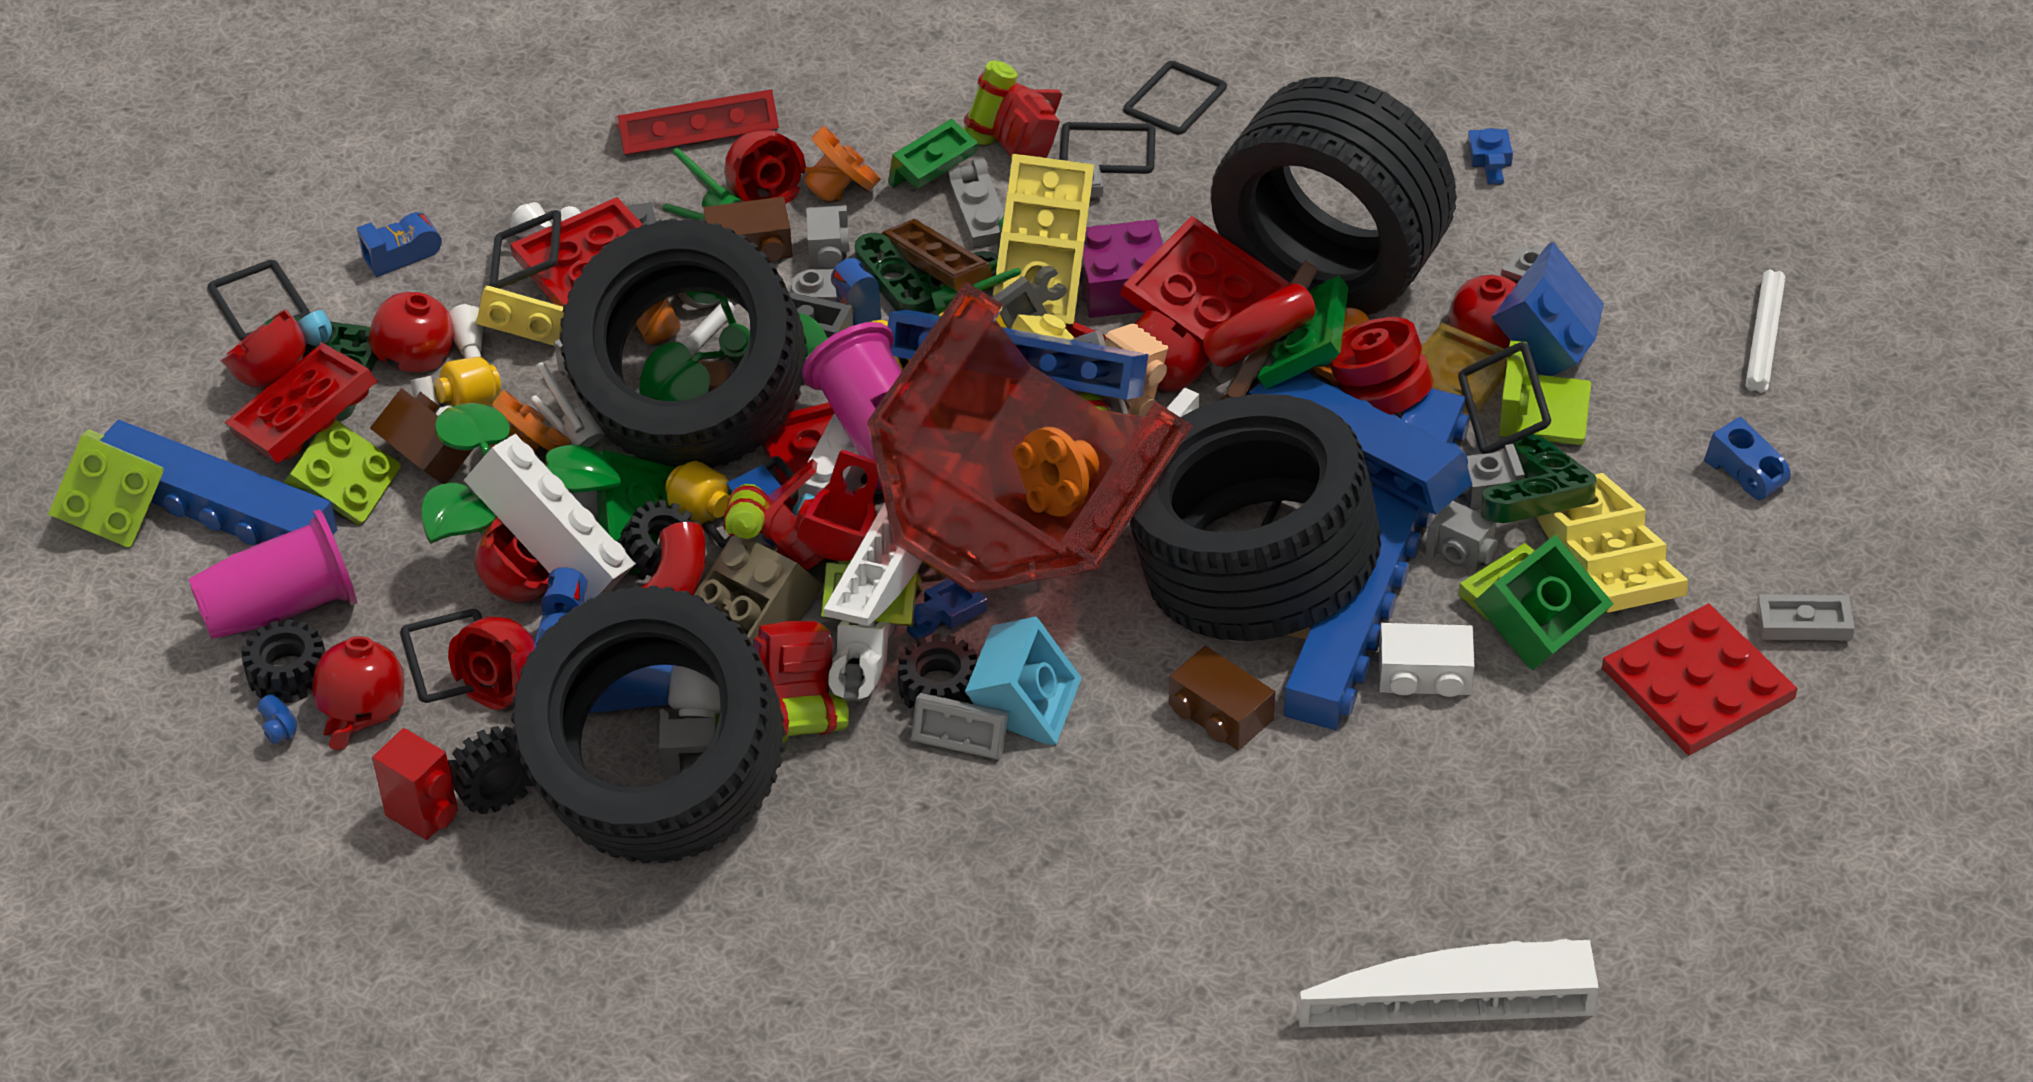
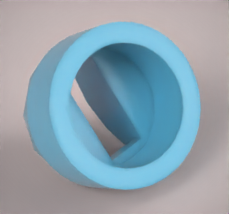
(316, 327)

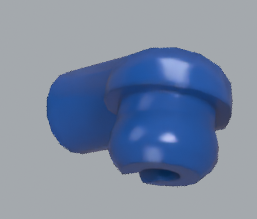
(280, 720)

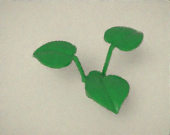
(677, 376)
(455, 510)

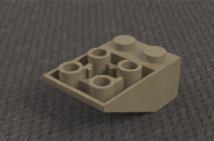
(757, 586)

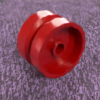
(1383, 364)

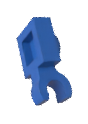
(1490, 150)
(946, 604)

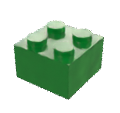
(1543, 602)

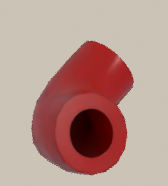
(1259, 325)
(681, 558)

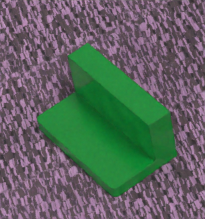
(931, 155)

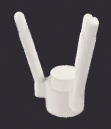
(579, 424)

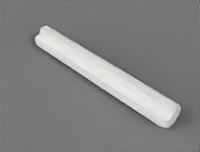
(1765, 331)

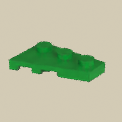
(1316, 341)
(640, 483)

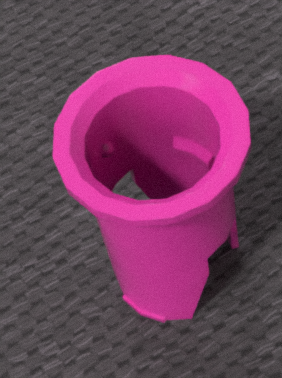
(855, 375)
(273, 580)

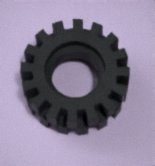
(636, 537)
(278, 643)
(933, 657)
(489, 771)

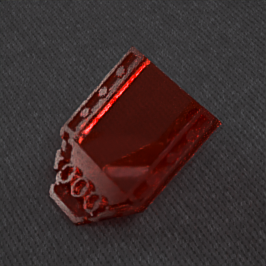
(950, 465)

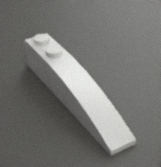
(873, 576)
(1461, 985)

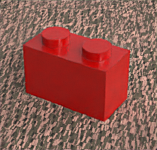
(415, 784)

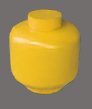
(468, 382)
(698, 490)

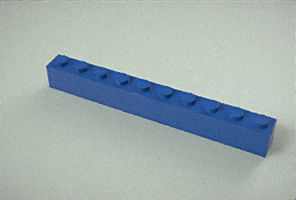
(1339, 645)

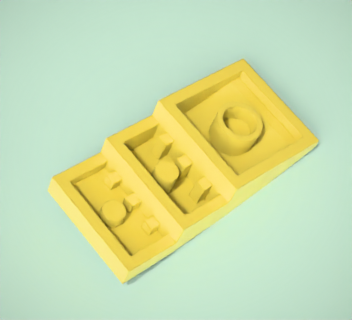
(1046, 225)
(1617, 548)

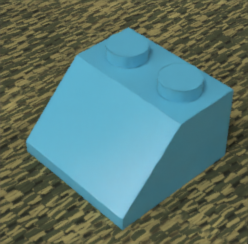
(1026, 676)

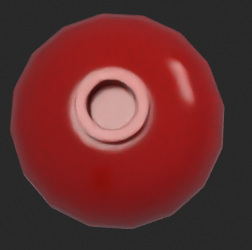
(764, 161)
(1476, 303)
(412, 331)
(267, 352)
(1184, 356)
(508, 566)
(490, 654)
(358, 679)

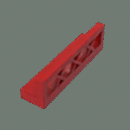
(697, 121)

